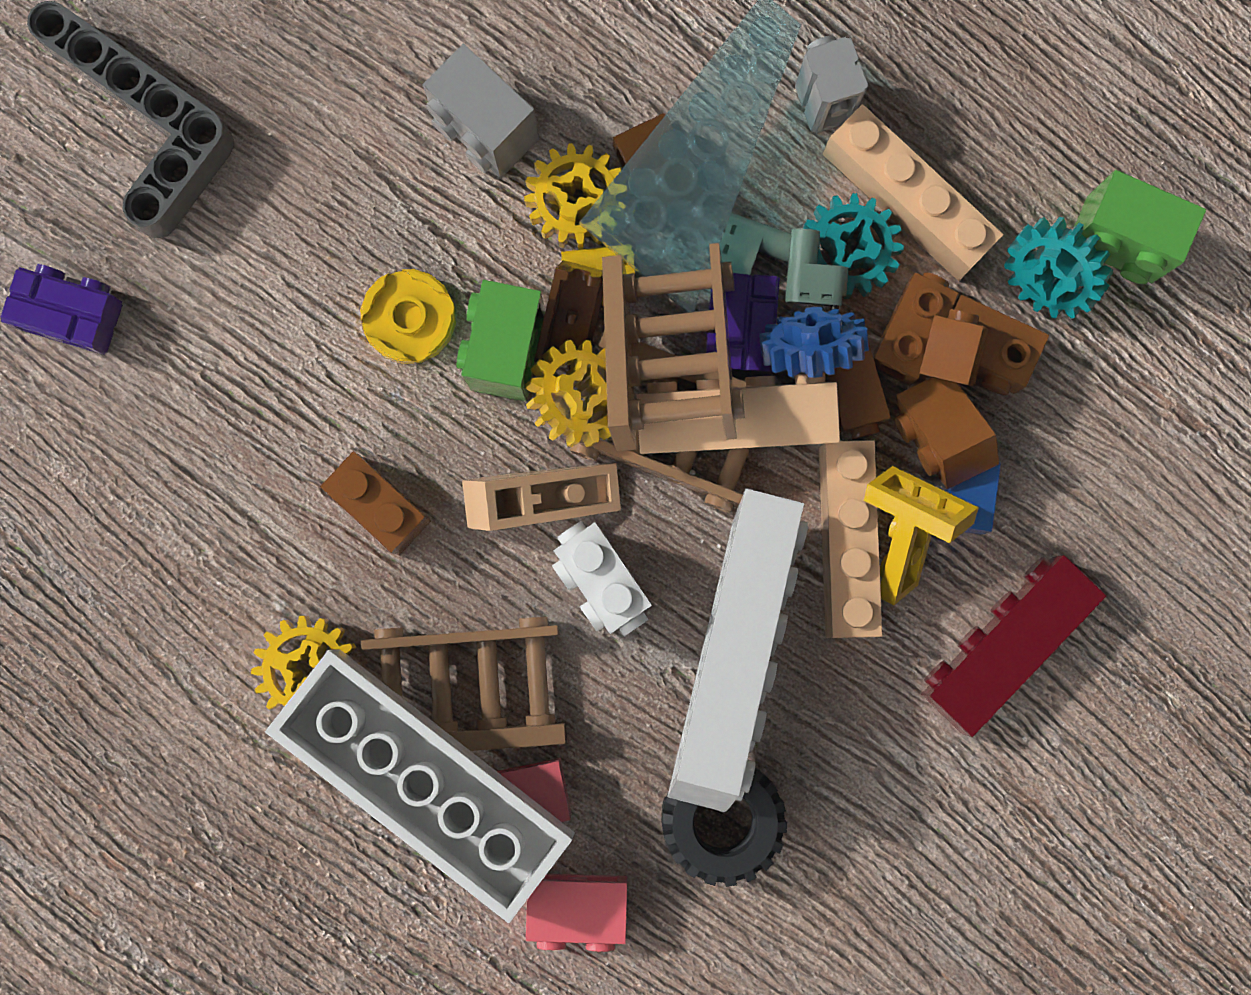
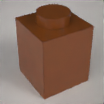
(955, 348)

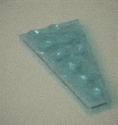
(692, 165)

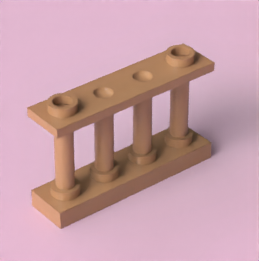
(627, 371)
(718, 495)
(492, 728)

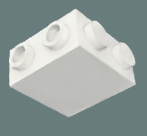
(597, 570)

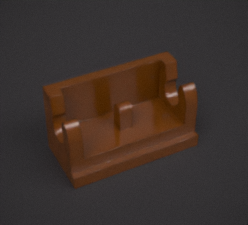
(571, 307)

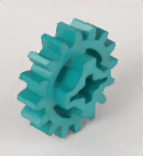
(867, 251)
(1058, 267)

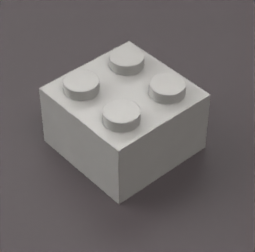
(481, 112)

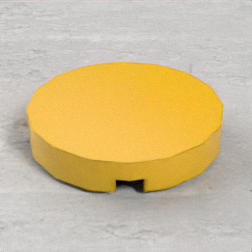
(408, 316)

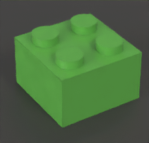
(1140, 226)
(502, 339)

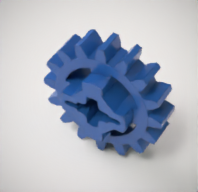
(814, 342)

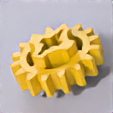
(558, 189)
(562, 405)
(286, 661)

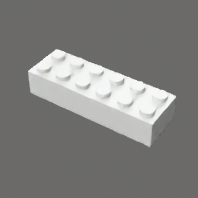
(736, 652)
(421, 783)

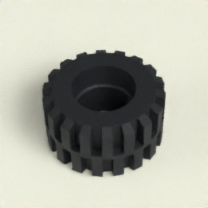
(731, 862)

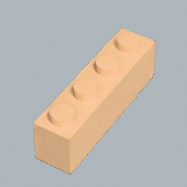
(913, 192)
(773, 416)
(849, 541)

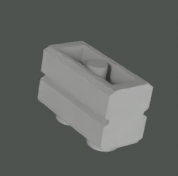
(830, 83)

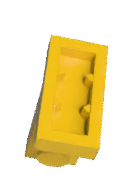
(919, 514)

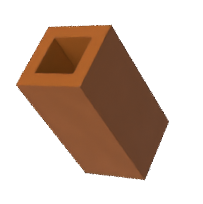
(908, 329)
(860, 398)

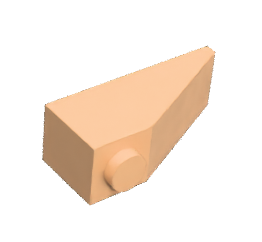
(540, 496)

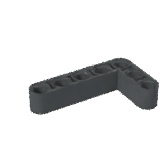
(147, 101)

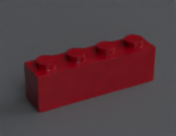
(1012, 644)

